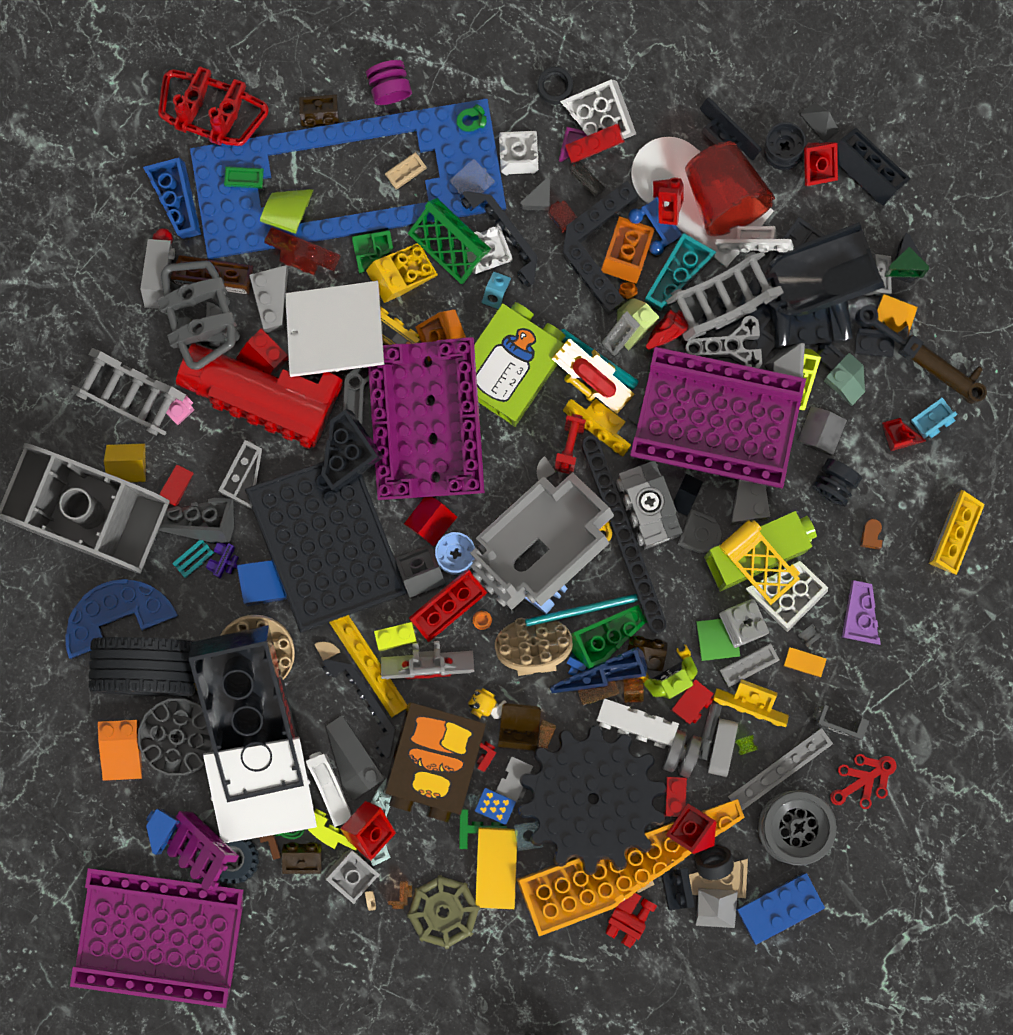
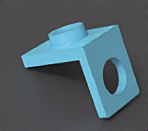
(496, 286)

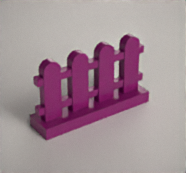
(208, 842)

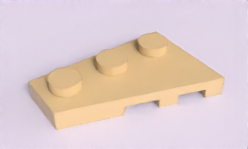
(734, 881)

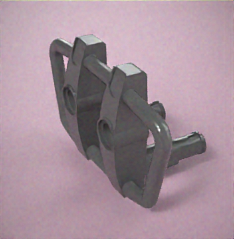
(211, 325)

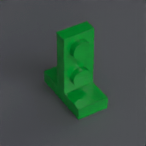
(474, 828)

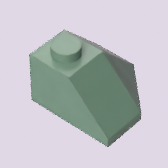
(848, 379)

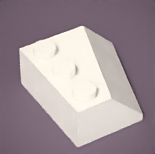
(600, 109)

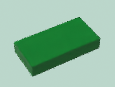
(244, 177)

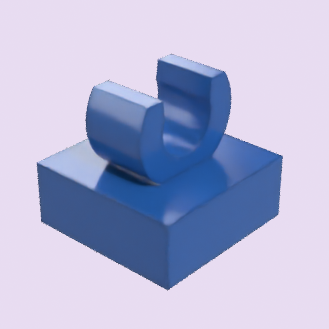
(575, 665)

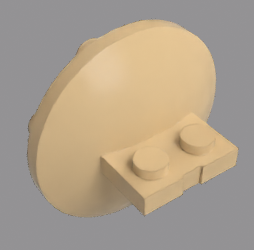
(281, 638)
(533, 647)

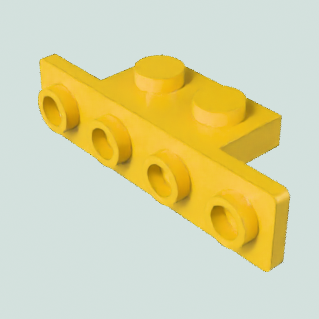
(601, 423)
(754, 701)

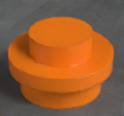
(628, 290)
(482, 620)

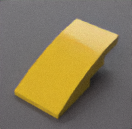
(496, 868)

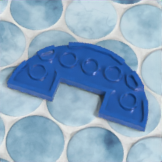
(112, 602)

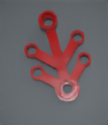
(866, 779)

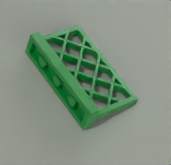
(455, 227)

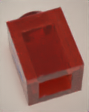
(561, 215)

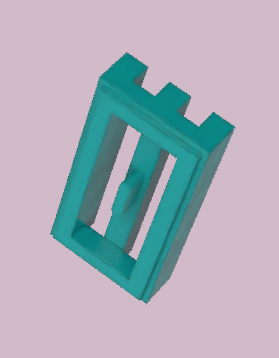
(190, 551)

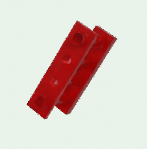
(565, 461)

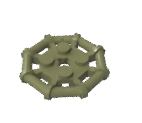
(454, 914)

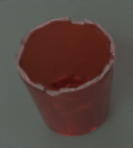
(727, 188)

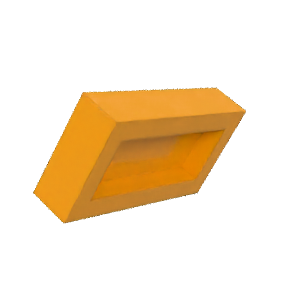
(804, 662)

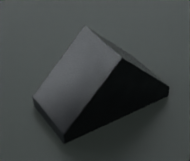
(687, 494)

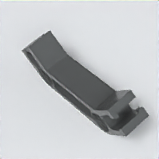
(355, 395)

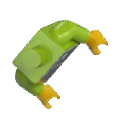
(674, 679)

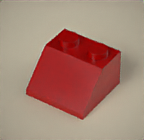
(263, 353)
(368, 830)

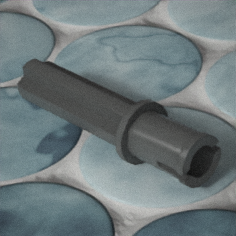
(709, 730)

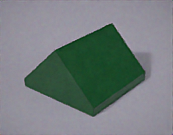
(907, 265)

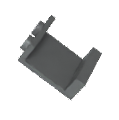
(857, 733)

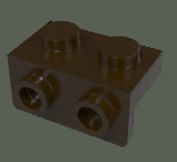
(653, 650)

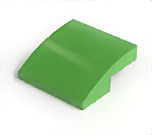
(715, 640)

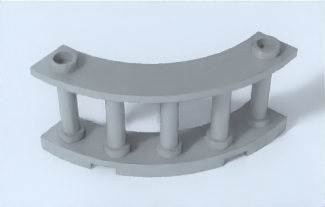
(732, 312)
(138, 380)

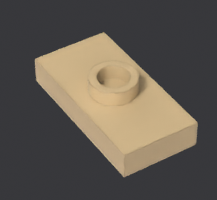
(405, 171)

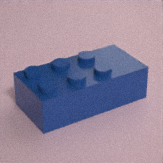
(780, 908)

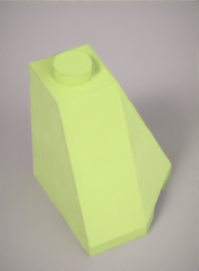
(643, 315)

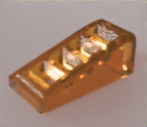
(546, 732)

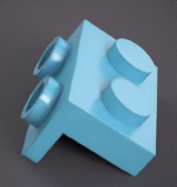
(933, 418)

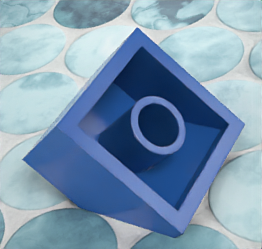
(160, 829)

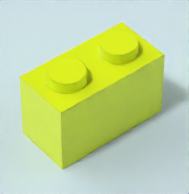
(395, 636)

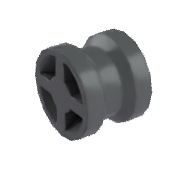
(809, 635)

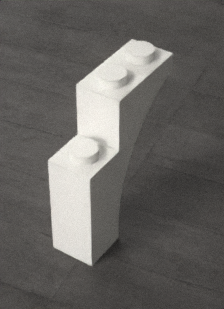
(329, 788)

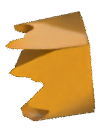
(896, 313)

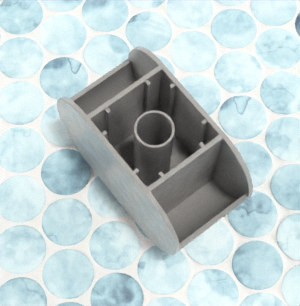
(83, 508)

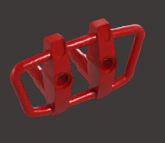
(219, 120)

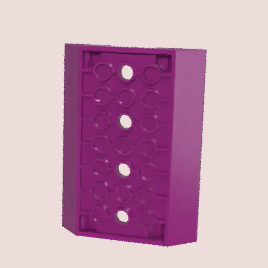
(406, 420)

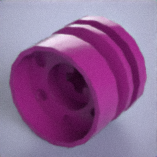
(388, 82)

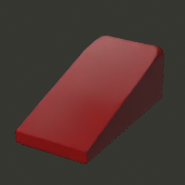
(176, 485)

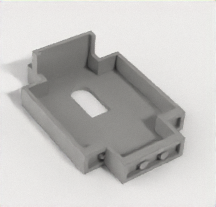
(563, 519)

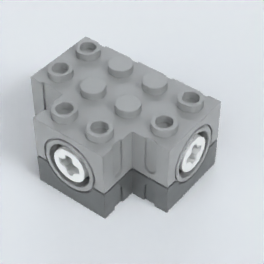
(649, 505)

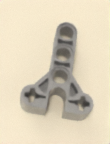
(741, 354)

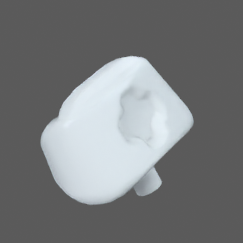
(497, 710)

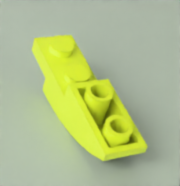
(328, 835)

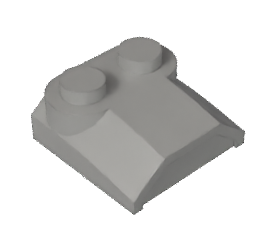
(351, 875)

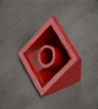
(820, 163)
(430, 520)

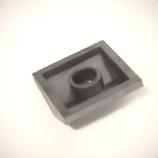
(822, 430)

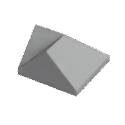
(788, 361)
(716, 907)

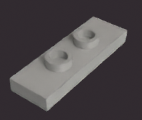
(620, 333)
(749, 665)

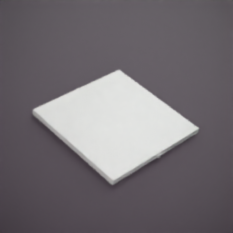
(334, 329)
(266, 813)

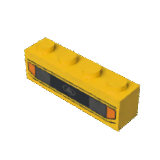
(394, 332)

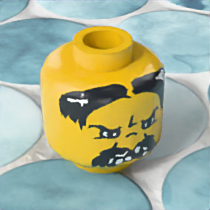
(482, 703)

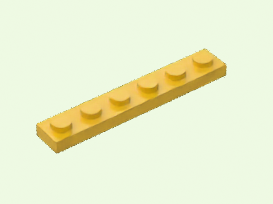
(369, 665)

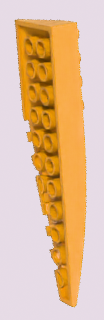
(568, 895)

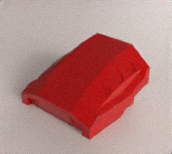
(667, 329)

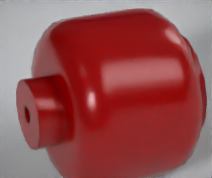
(163, 234)

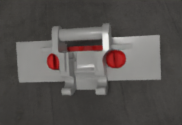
(427, 664)

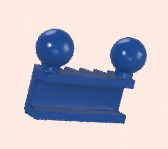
(667, 232)

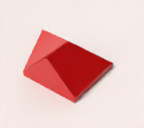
(693, 830)

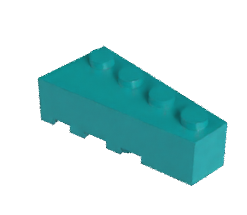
(681, 267)

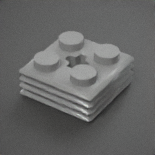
(734, 619)

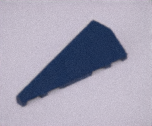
(624, 666)

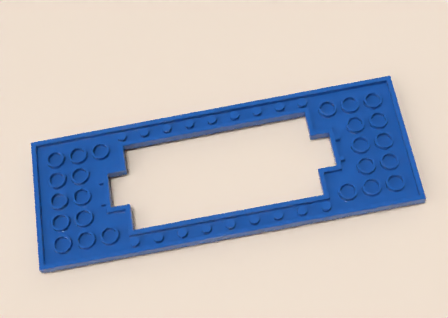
(233, 213)

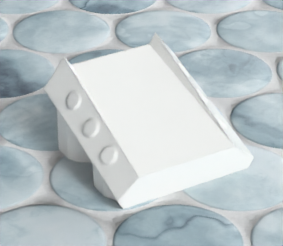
(518, 152)
(499, 250)

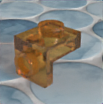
(633, 690)
(405, 892)

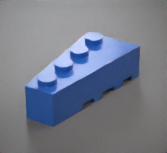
(175, 194)

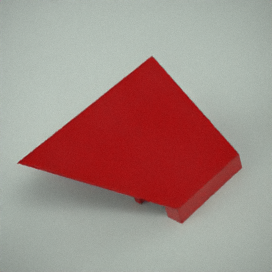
(900, 435)

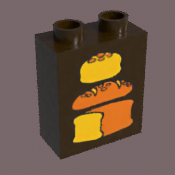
(433, 761)

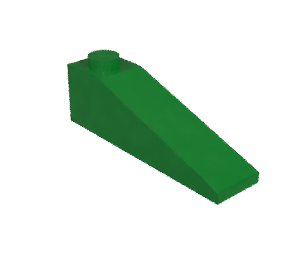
(600, 640)

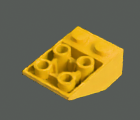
(401, 272)

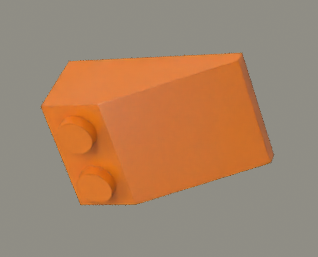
(627, 250)
(119, 750)

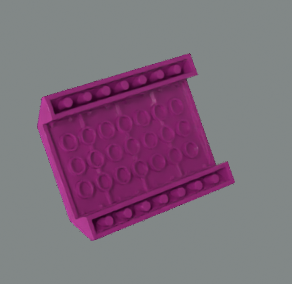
(718, 417)
(158, 938)

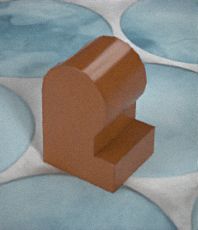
(870, 535)

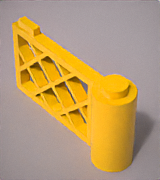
(741, 543)

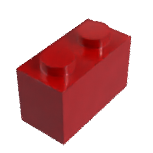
(692, 703)
(675, 796)

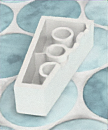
(637, 723)

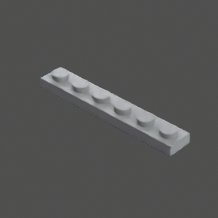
(781, 769)

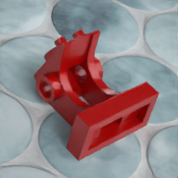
(673, 192)

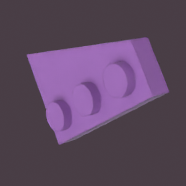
(860, 614)

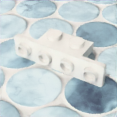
(755, 238)

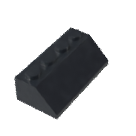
(870, 167)

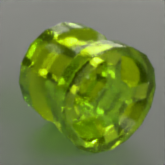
(746, 745)

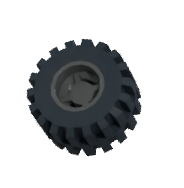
(244, 865)

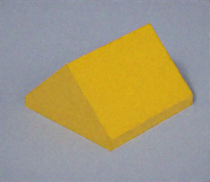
(126, 462)

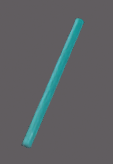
(581, 610)

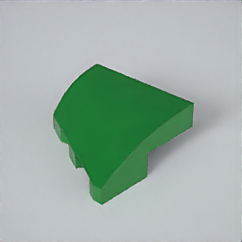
(371, 247)

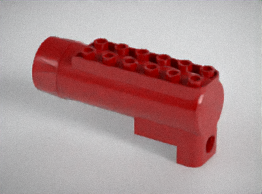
(281, 404)

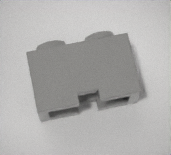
(511, 785)

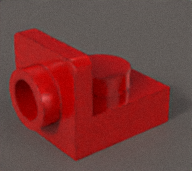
(485, 760)

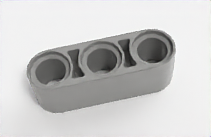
(722, 747)

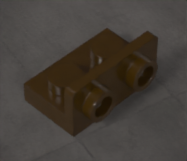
(318, 110)
(301, 858)

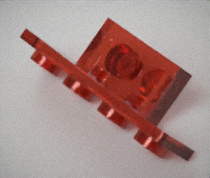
(301, 253)

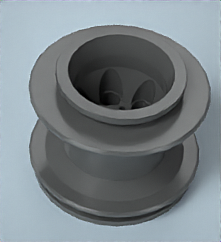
(772, 823)

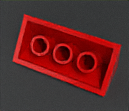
(447, 605)

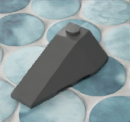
(203, 521)
(354, 763)

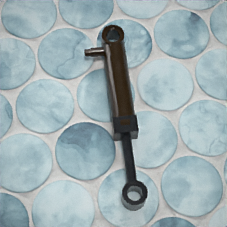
(913, 349)

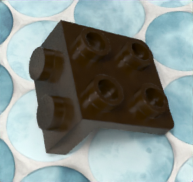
(519, 726)

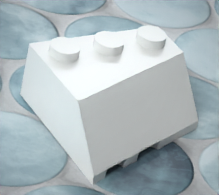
(795, 601)

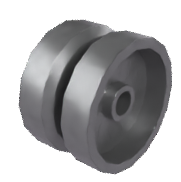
(682, 753)

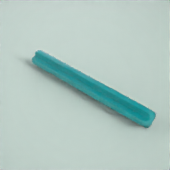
(620, 374)

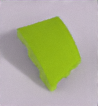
(286, 209)

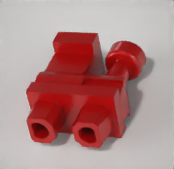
(626, 921)

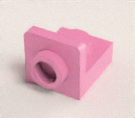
(180, 410)

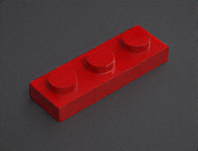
(595, 143)

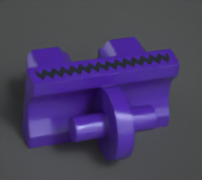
(219, 567)

